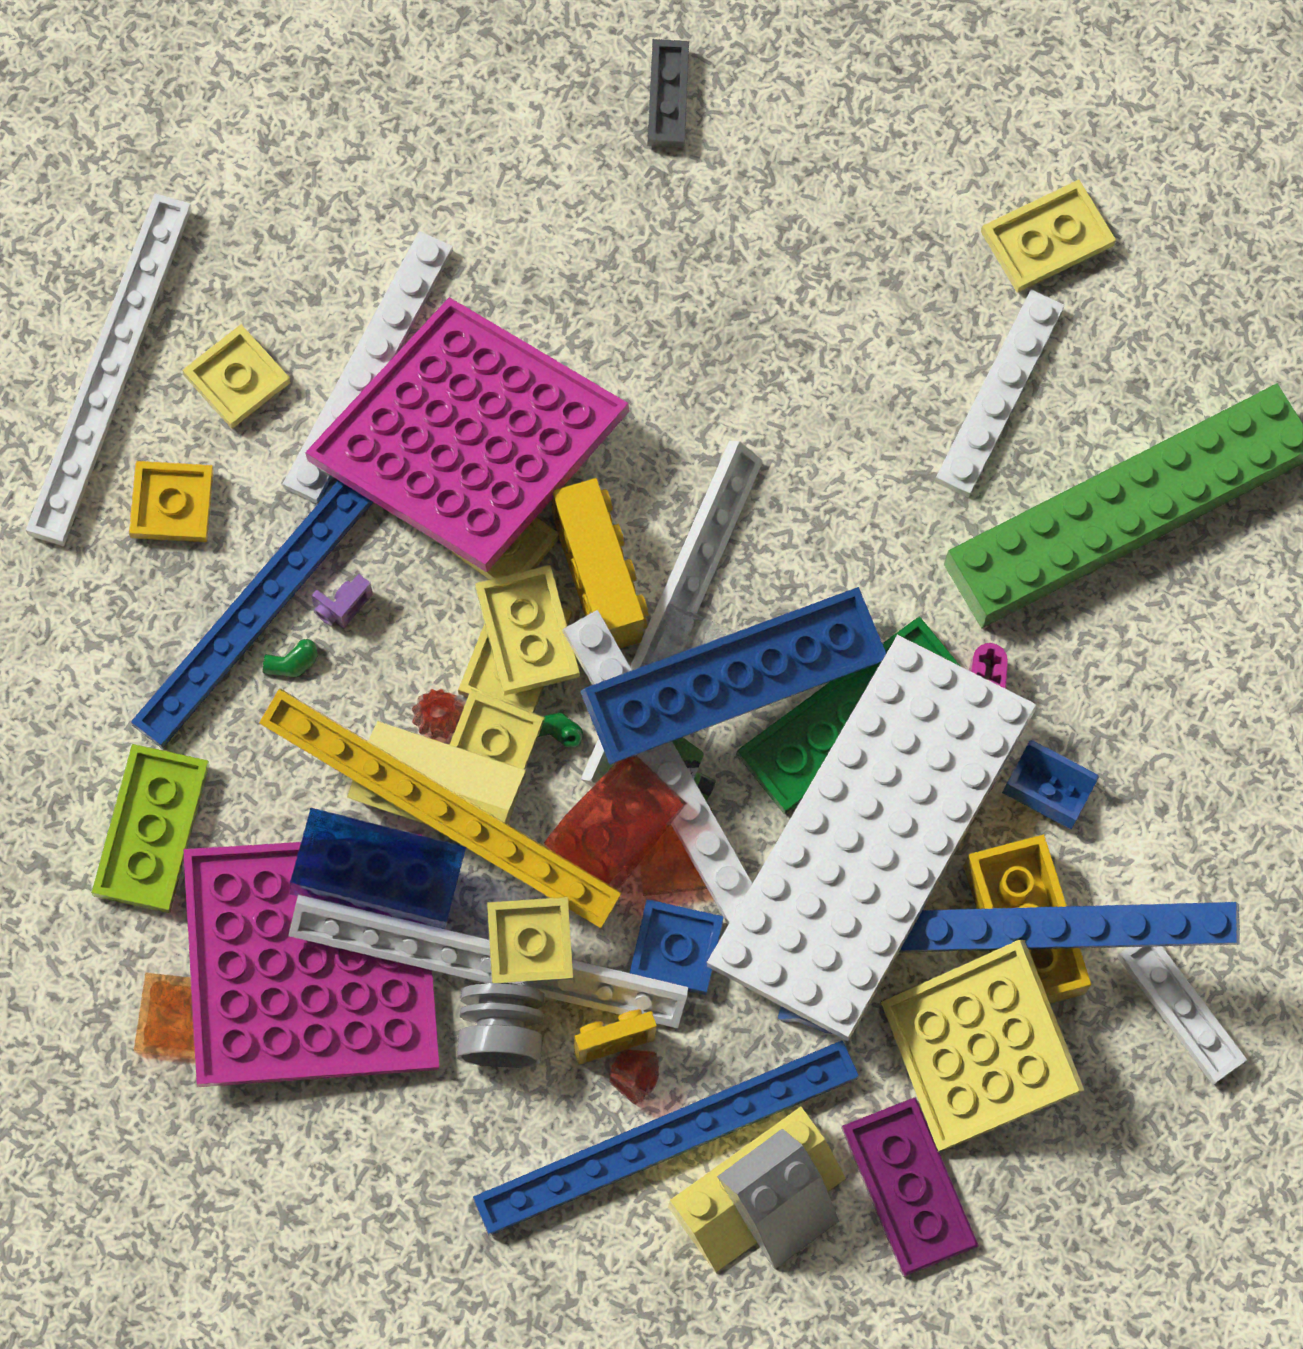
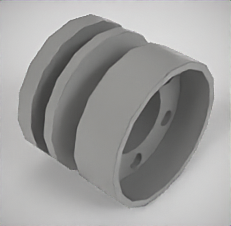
(500, 1031)

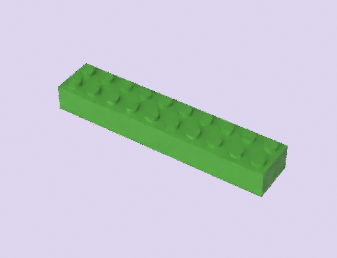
(1127, 506)

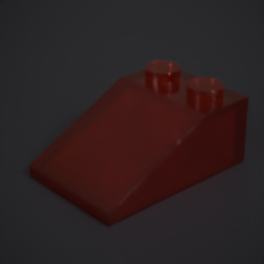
(617, 822)

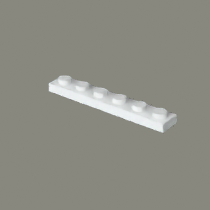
(999, 393)

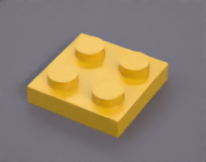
(171, 501)
(600, 1040)

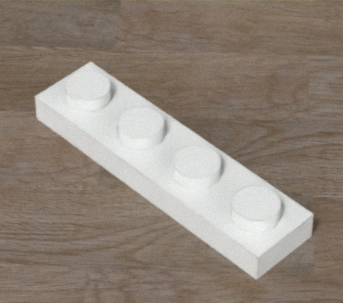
(1183, 1011)

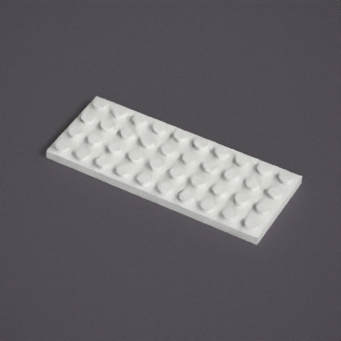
(871, 837)

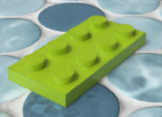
(150, 828)

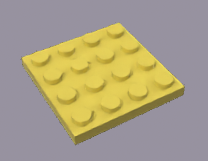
(982, 1045)

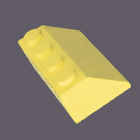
(476, 778)
(709, 1212)

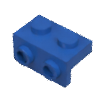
(1050, 784)

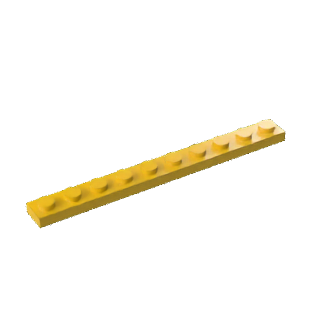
(439, 807)

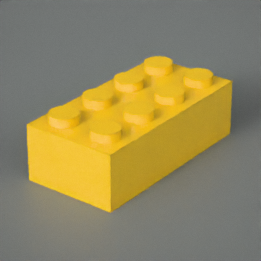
(597, 560)
(1025, 877)

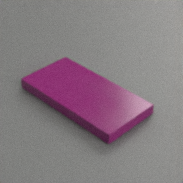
(909, 1187)

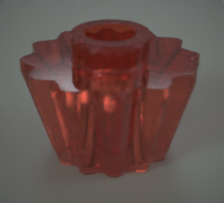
(437, 726)
(635, 1074)

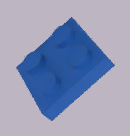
(676, 945)

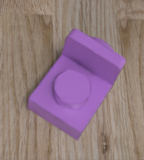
(348, 602)

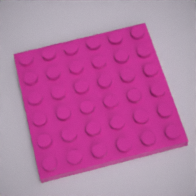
(467, 433)
(287, 1004)

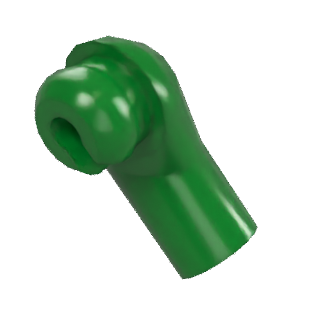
(294, 663)
(562, 729)

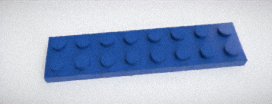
(733, 675)

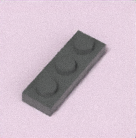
(668, 93)

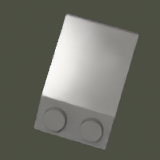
(780, 1197)

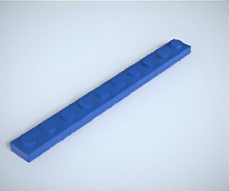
(250, 614)
(1076, 927)
(665, 1137)

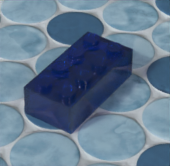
(377, 868)

